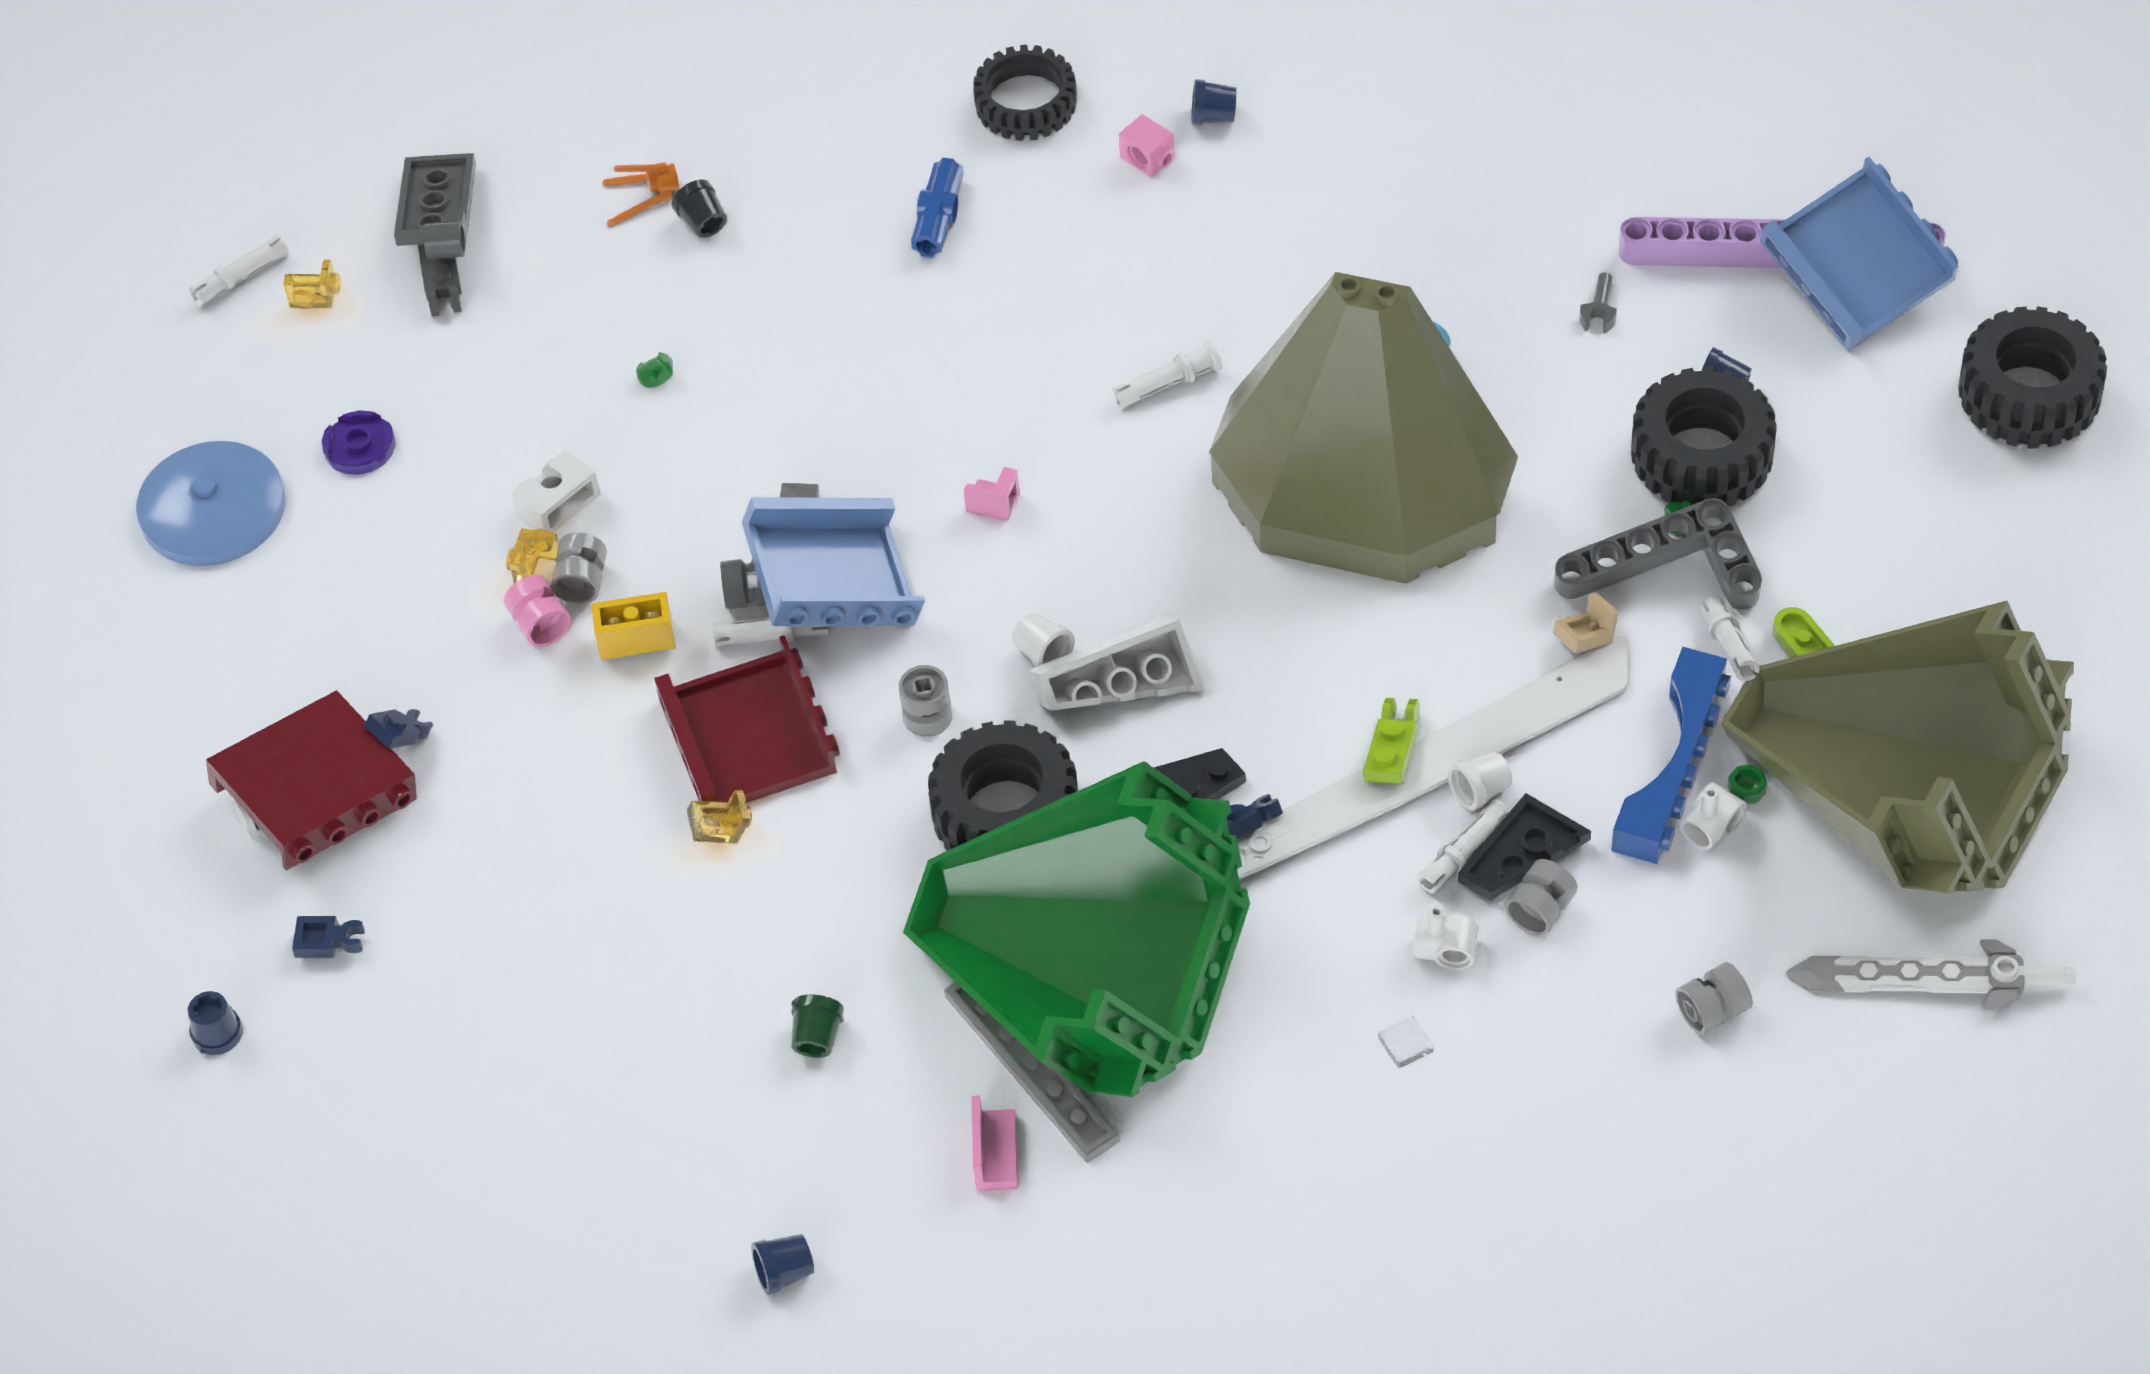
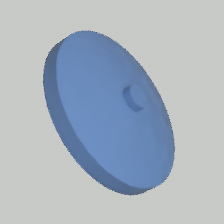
(210, 503)

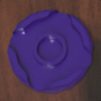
(358, 442)

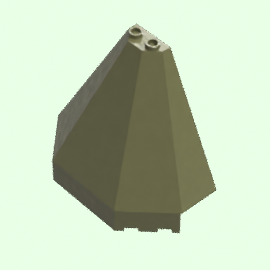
(1363, 440)
(1919, 743)

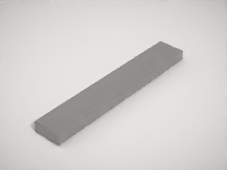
(1054, 1094)

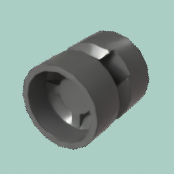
(736, 584)

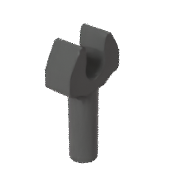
(1599, 306)

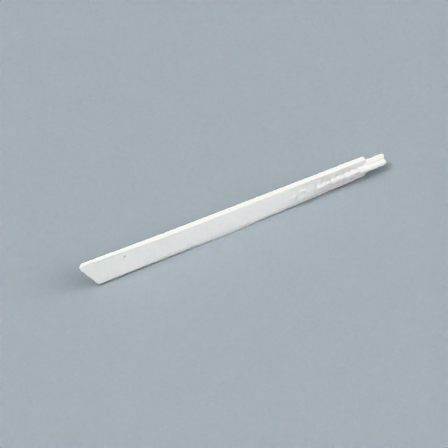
(1495, 728)

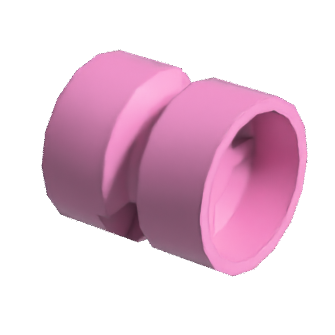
(537, 610)

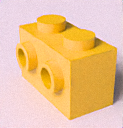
(633, 625)

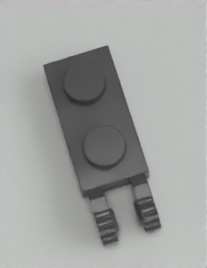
(440, 281)

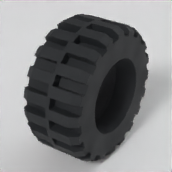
(2041, 342)
(1709, 402)
(991, 757)

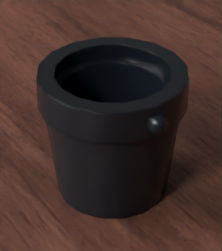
(700, 208)

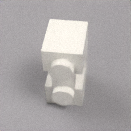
(562, 481)

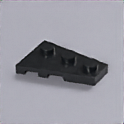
(1522, 837)

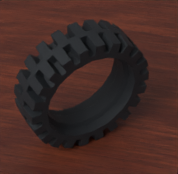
(1019, 64)

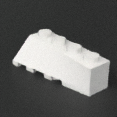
(1121, 668)

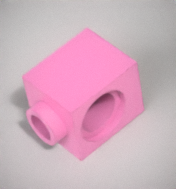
(1146, 145)

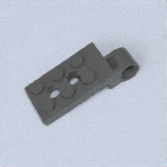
(442, 226)

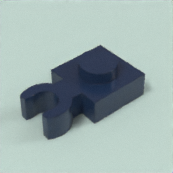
(396, 728)
(1248, 818)
(322, 934)

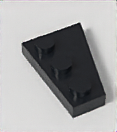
(1206, 774)

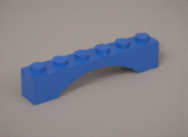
(1647, 815)

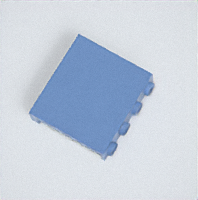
(1861, 255)
(829, 562)

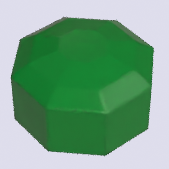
(1747, 783)

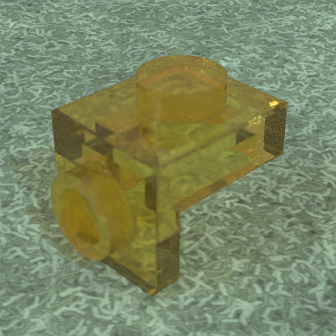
(312, 289)
(529, 548)
(719, 820)

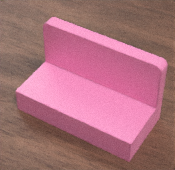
(994, 1147)

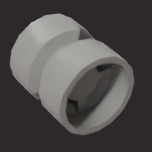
(579, 568)
(925, 700)
(1541, 897)
(1718, 996)

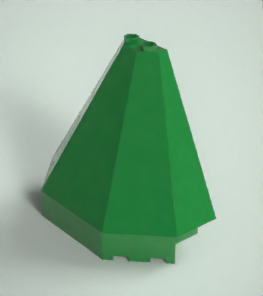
(1094, 926)

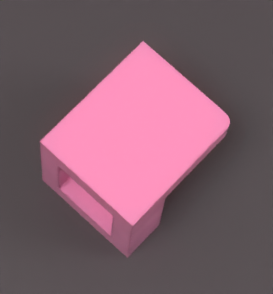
(993, 498)

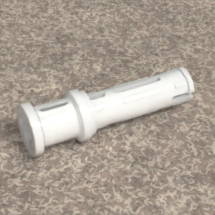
(1182, 369)

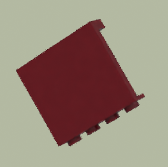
(749, 728)
(313, 778)

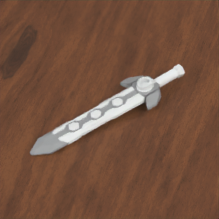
(1998, 974)

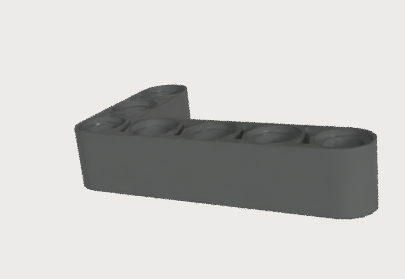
(1665, 550)

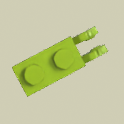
(1392, 743)

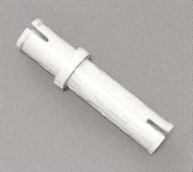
(232, 274)
(760, 630)
(1726, 630)
(1453, 856)

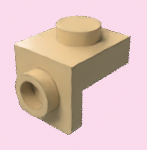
(1588, 628)

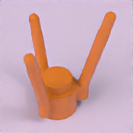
(660, 178)

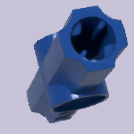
(937, 207)

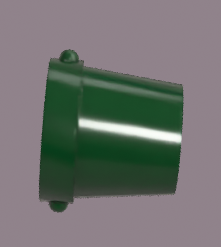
(815, 1024)

